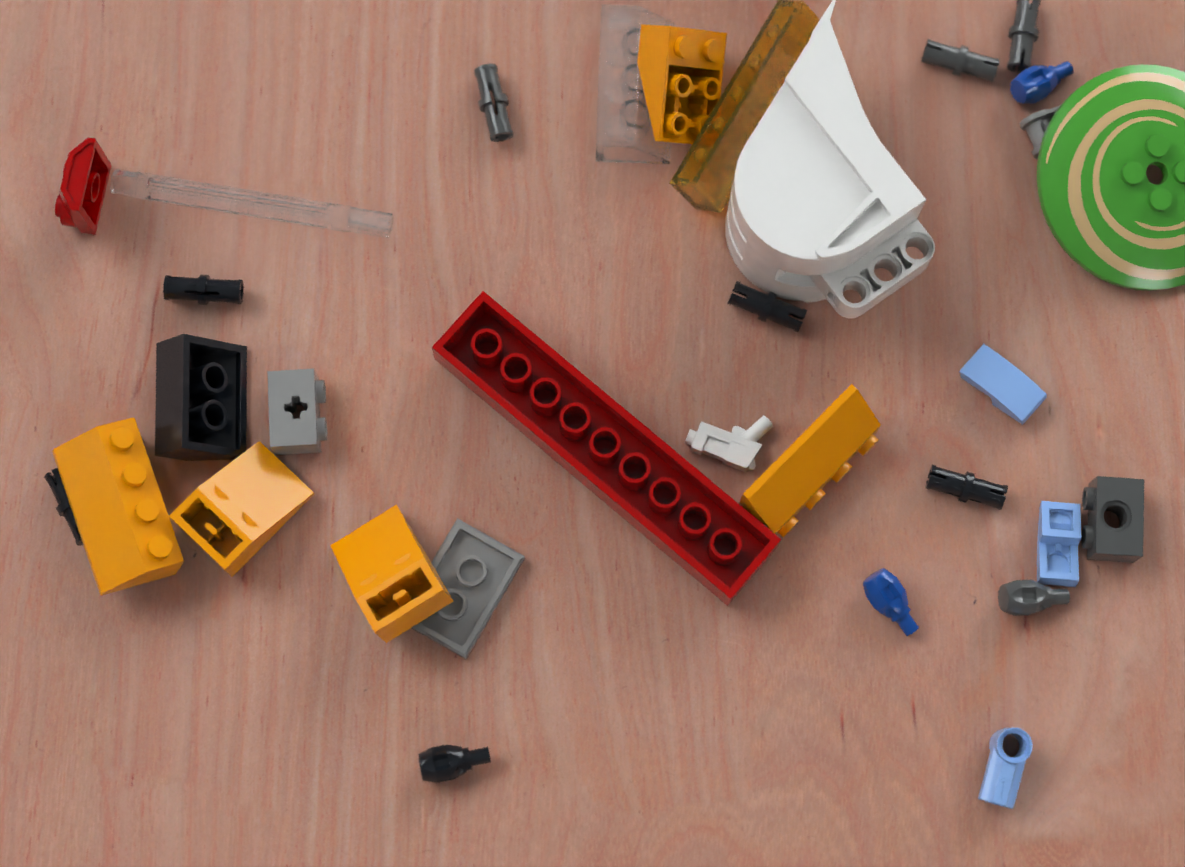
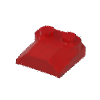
(83, 187)

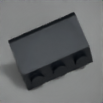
(200, 399)

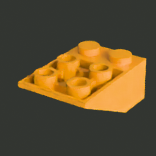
(680, 78)
(241, 507)
(390, 574)

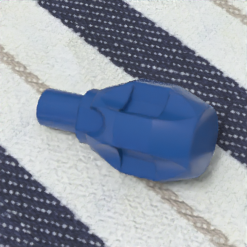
(1038, 82)
(890, 599)

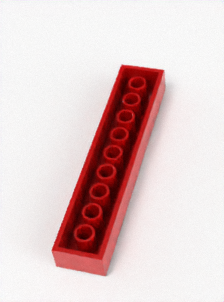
(605, 448)

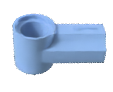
(1004, 772)

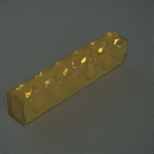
(711, 162)

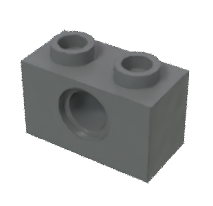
(1124, 499)

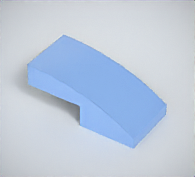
(1003, 383)
(1058, 543)

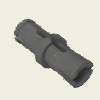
(1023, 35)
(960, 60)
(489, 81)

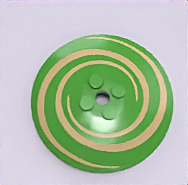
(1097, 181)

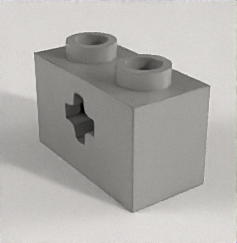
(285, 392)

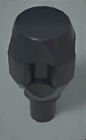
(450, 762)

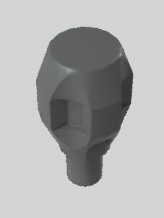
(1029, 597)

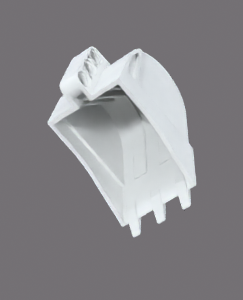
(821, 194)

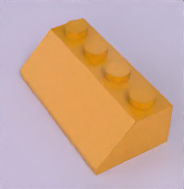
(812, 462)
(118, 507)

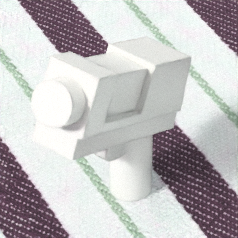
(733, 448)

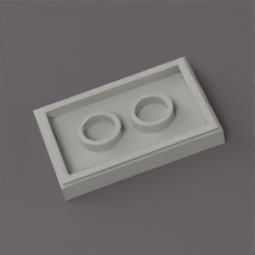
(476, 576)

